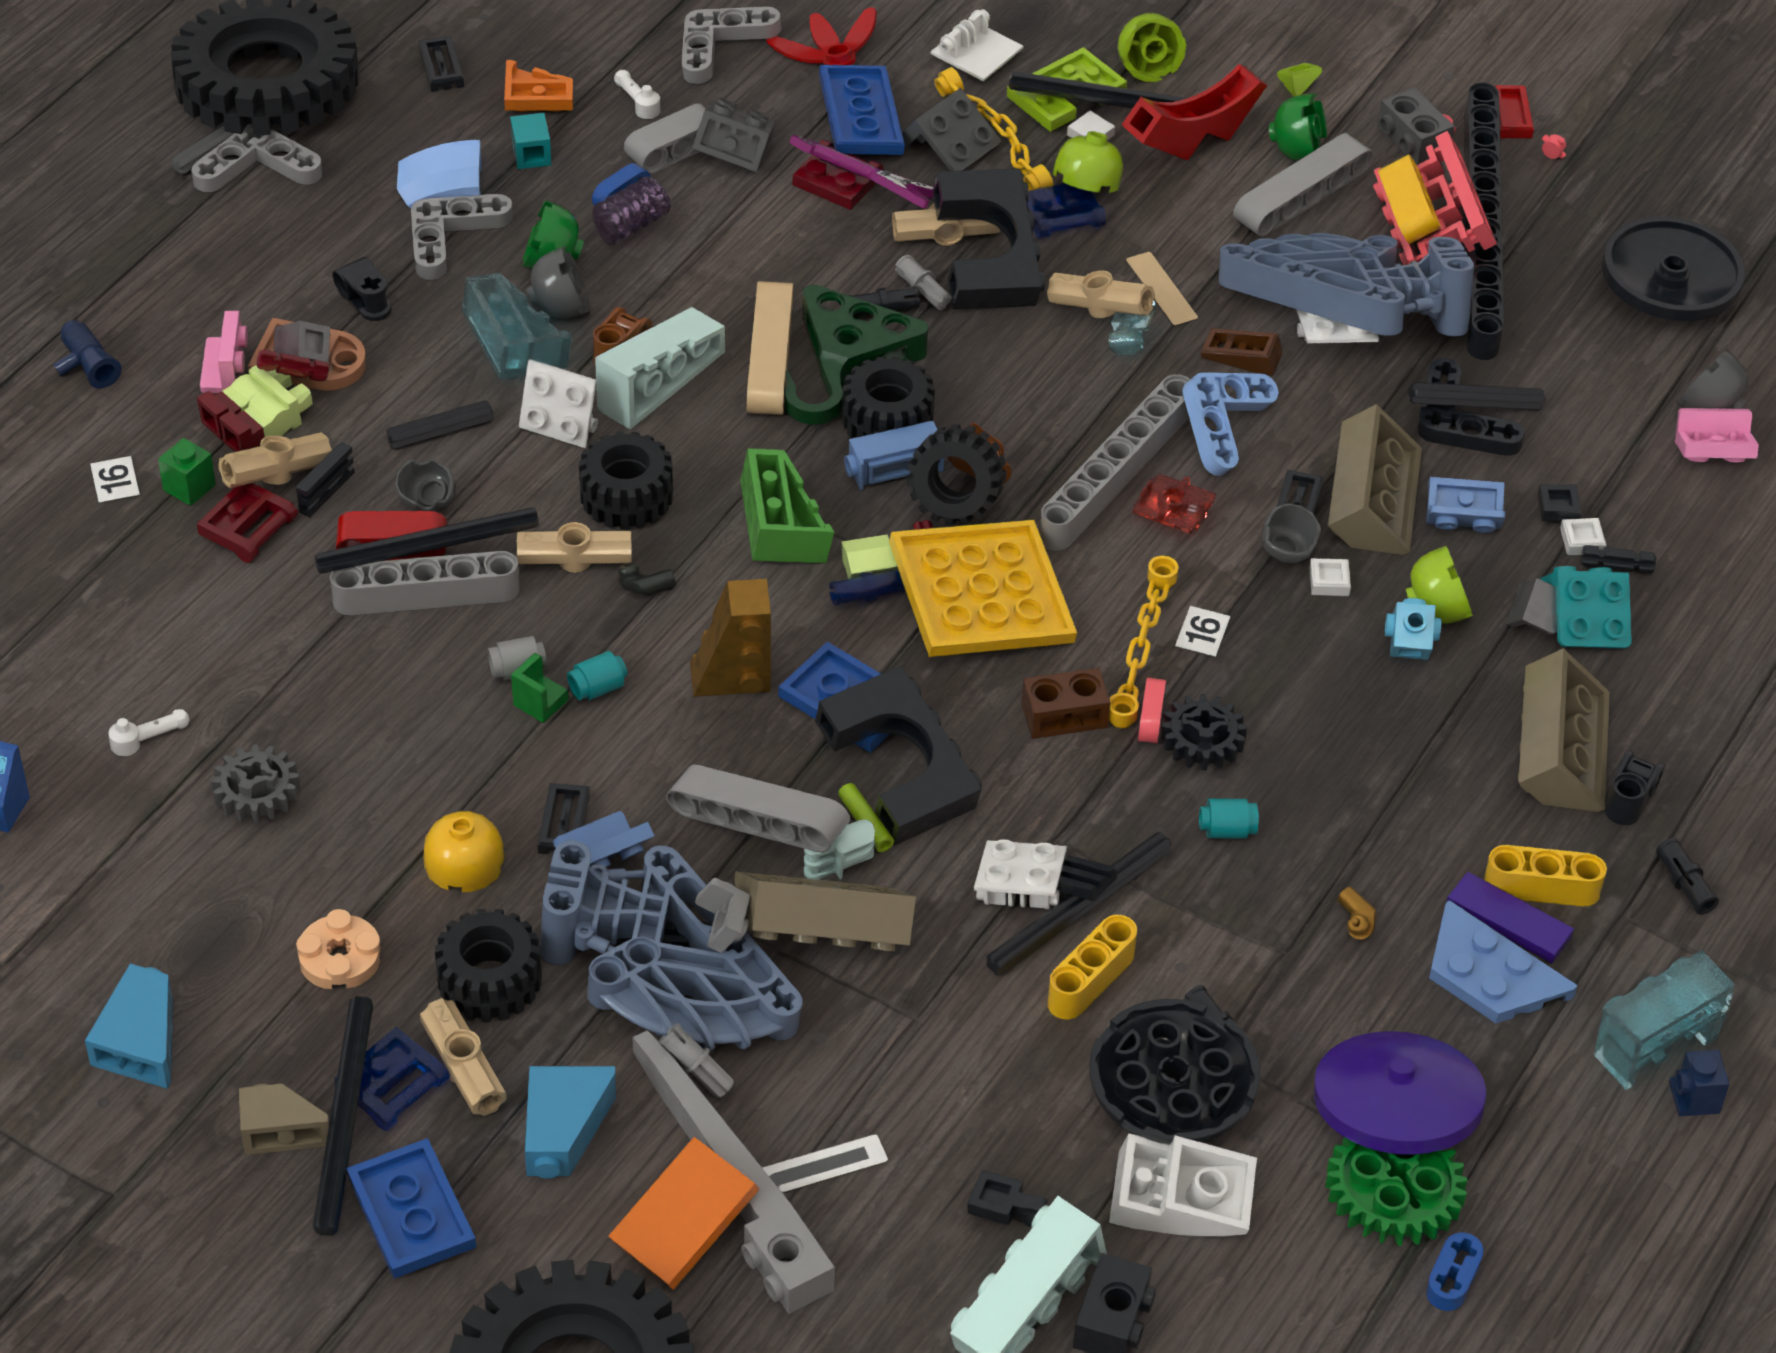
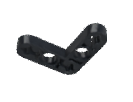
(1447, 416)

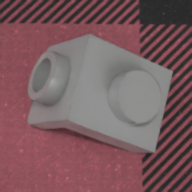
(729, 909)

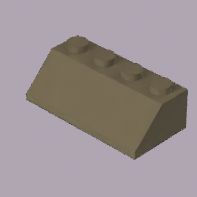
(1375, 483)
(1564, 734)
(827, 910)

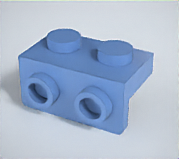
(1465, 504)
(610, 838)

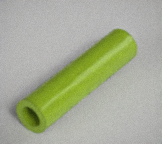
(862, 811)

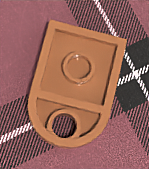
(342, 348)

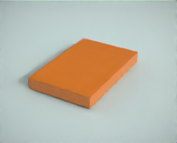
(683, 1213)

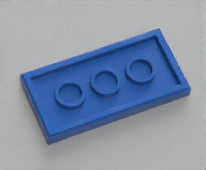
(861, 109)

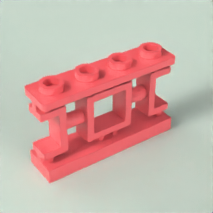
(1457, 194)

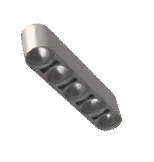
(1303, 184)
(426, 583)
(758, 808)

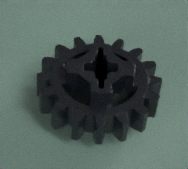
(1203, 731)

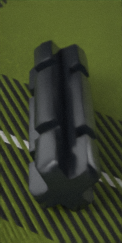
(1618, 559)

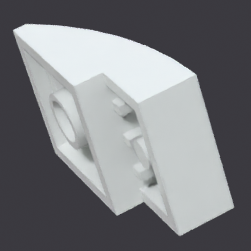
(1182, 1188)

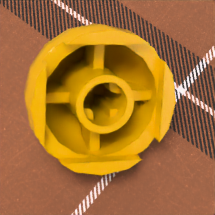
(463, 851)

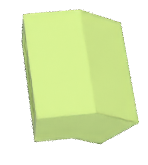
(867, 555)

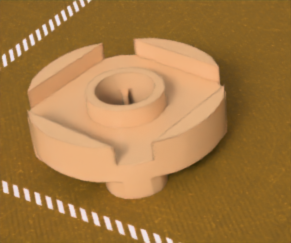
(336, 931)

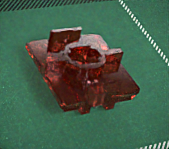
(1174, 503)

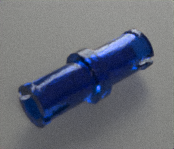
(866, 587)

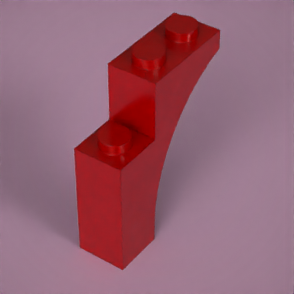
(1184, 123)

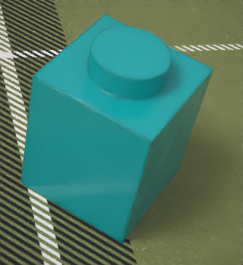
(530, 141)

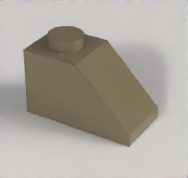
(279, 1120)

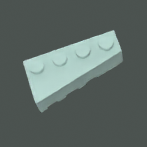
(655, 365)
(1030, 1281)

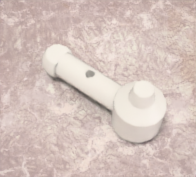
(646, 100)
(126, 736)

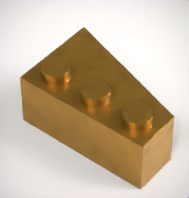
(737, 644)

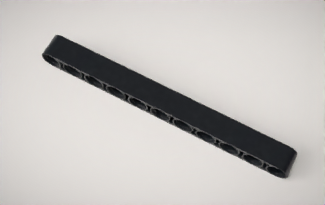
(1484, 168)

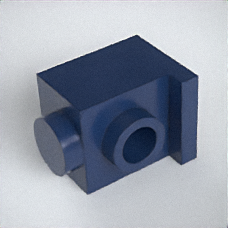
(1700, 1084)

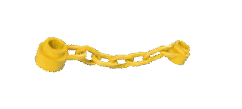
(1037, 177)
(1162, 576)

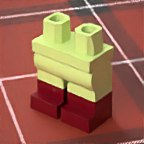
(254, 408)

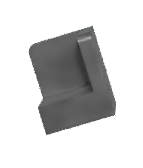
(303, 340)
(1535, 606)

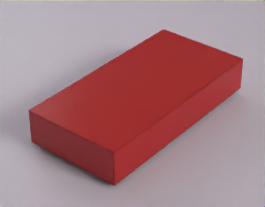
(1514, 112)

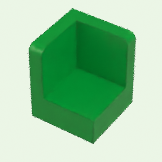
(535, 692)

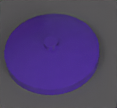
(1399, 1092)

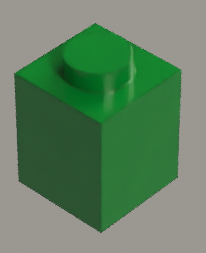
(187, 471)

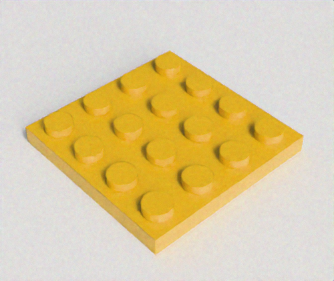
(982, 588)

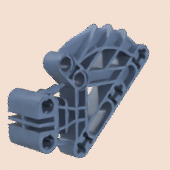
(1355, 279)
(734, 992)

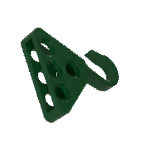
(839, 351)

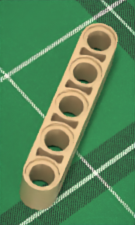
(770, 348)

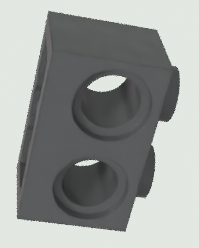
(1412, 123)

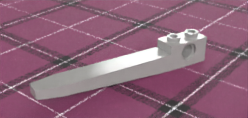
(772, 1225)

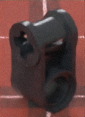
(363, 288)
(1632, 788)

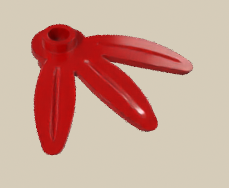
(830, 49)

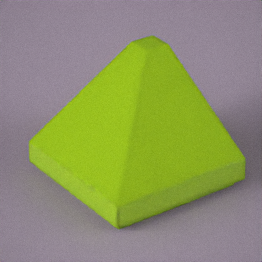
(1299, 77)

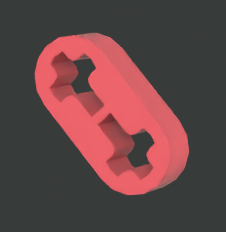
(1151, 710)

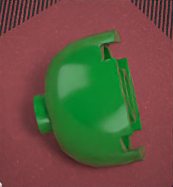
(1299, 126)
(556, 229)

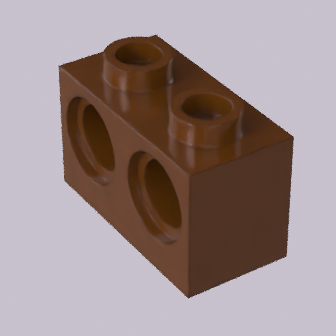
(1065, 703)

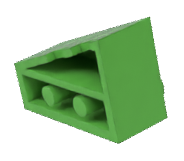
(779, 513)

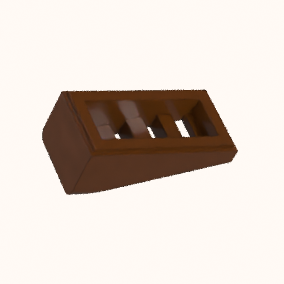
(1255, 353)

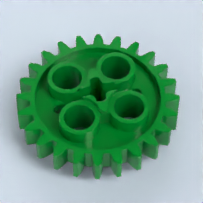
(1396, 1191)

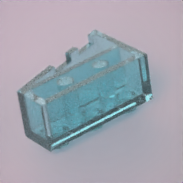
(510, 327)
(1659, 1013)

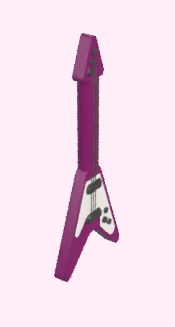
(906, 188)

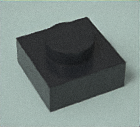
(1559, 502)

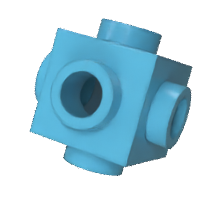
(1412, 629)

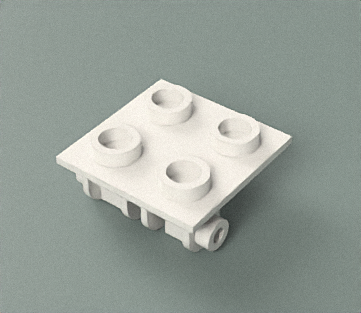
(976, 47)
(1323, 330)
(558, 403)
(1020, 870)

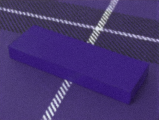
(1512, 917)

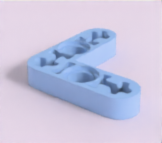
(1207, 397)

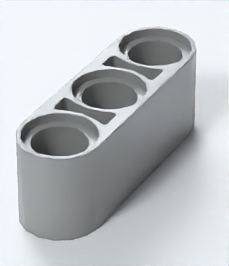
(665, 140)

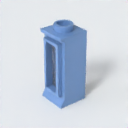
(886, 454)

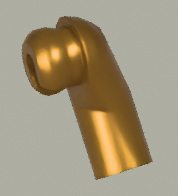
(1362, 913)

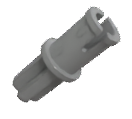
(924, 280)
(696, 1061)

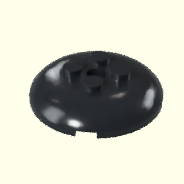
(1182, 1041)

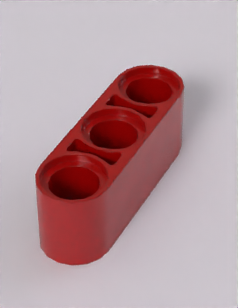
(370, 526)

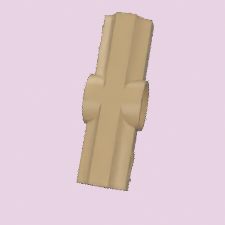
(924, 225)
(1101, 294)
(274, 460)
(574, 547)
(470, 1073)

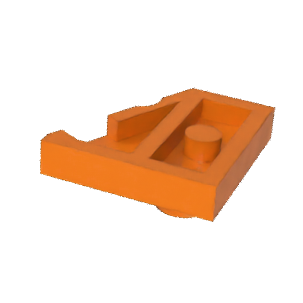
(536, 90)

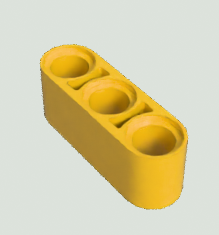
(1409, 199)
(1546, 874)
(1092, 966)

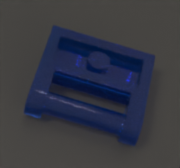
(1063, 208)
(389, 1064)

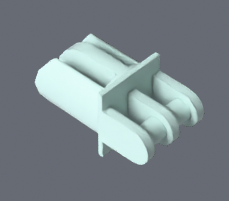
(850, 848)

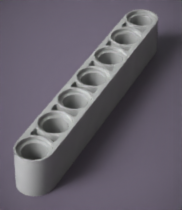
(1114, 464)

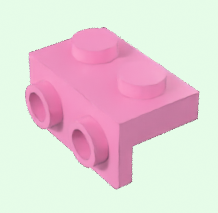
(224, 355)
(1715, 434)

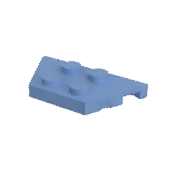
(1491, 969)

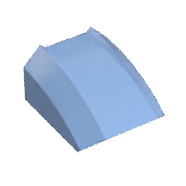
(441, 172)

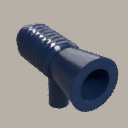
(99, 366)

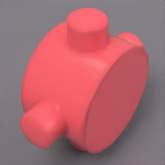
(1553, 146)

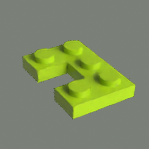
(1057, 111)

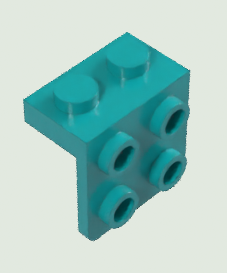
(1591, 607)

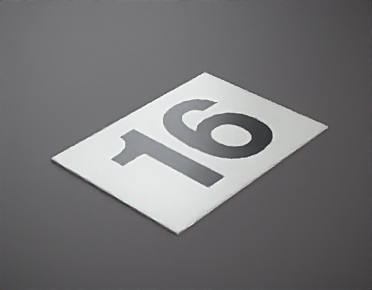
(114, 479)
(1202, 631)

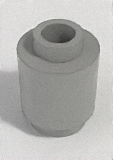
(511, 654)

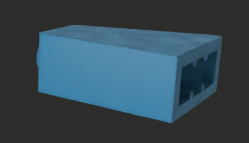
(136, 1028)
(564, 1115)

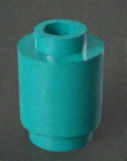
(597, 676)
(1229, 818)

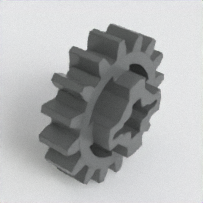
(255, 783)

